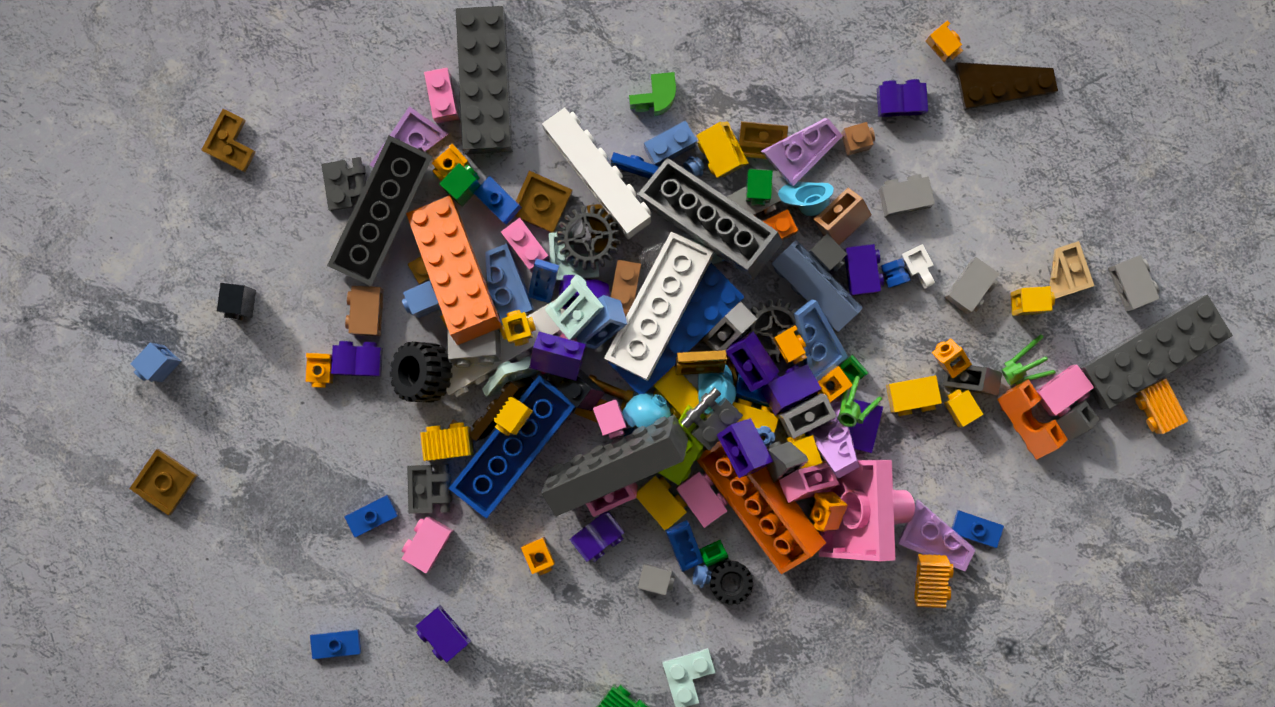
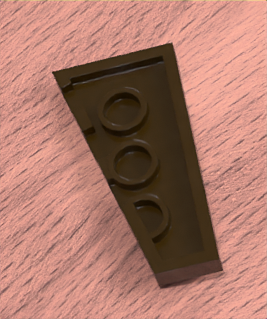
(996, 84)

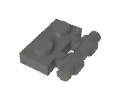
(337, 183)
(717, 420)
(421, 488)

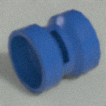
(895, 273)

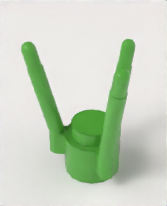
(1015, 373)
(850, 411)

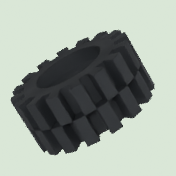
(731, 597)

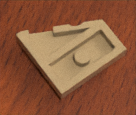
(1069, 271)

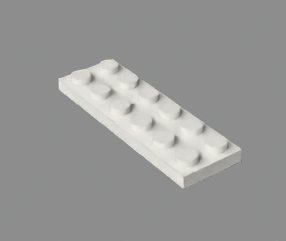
(659, 305)

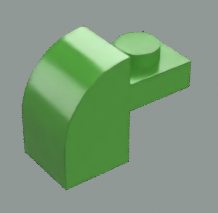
(660, 99)

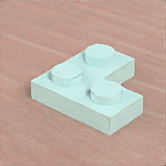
(567, 268)
(508, 372)
(681, 673)

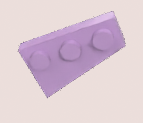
(415, 131)
(802, 150)
(932, 536)

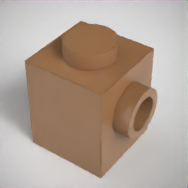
(858, 138)

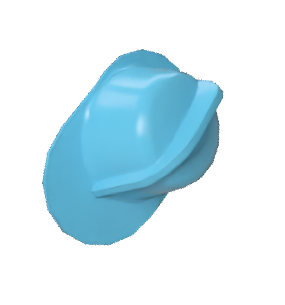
(808, 196)
(721, 381)

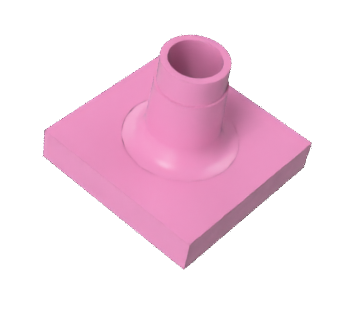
(870, 514)

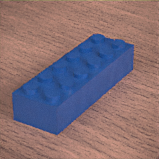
(707, 307)
(506, 458)

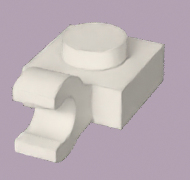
(917, 262)

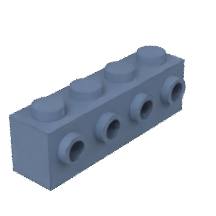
(816, 283)

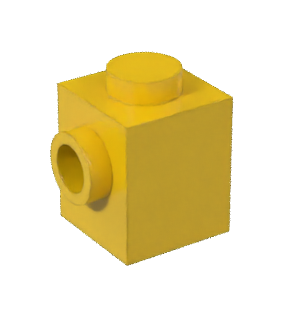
(962, 407)

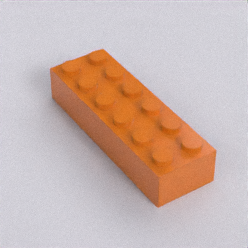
(453, 270)
(762, 507)

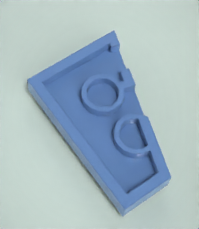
(506, 282)
(822, 345)

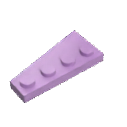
(835, 443)

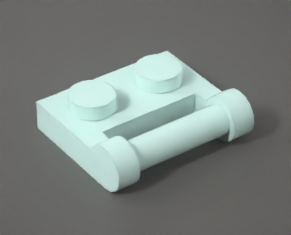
(579, 313)

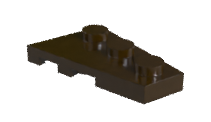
(486, 424)

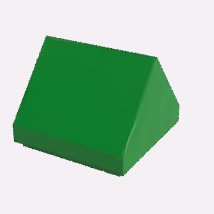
(853, 368)
(714, 553)

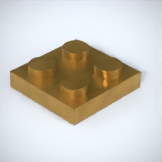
(542, 201)
(163, 482)

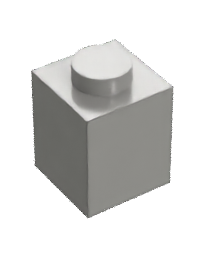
(656, 579)

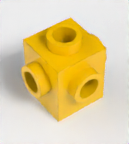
(513, 319)

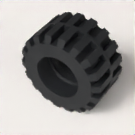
(421, 372)

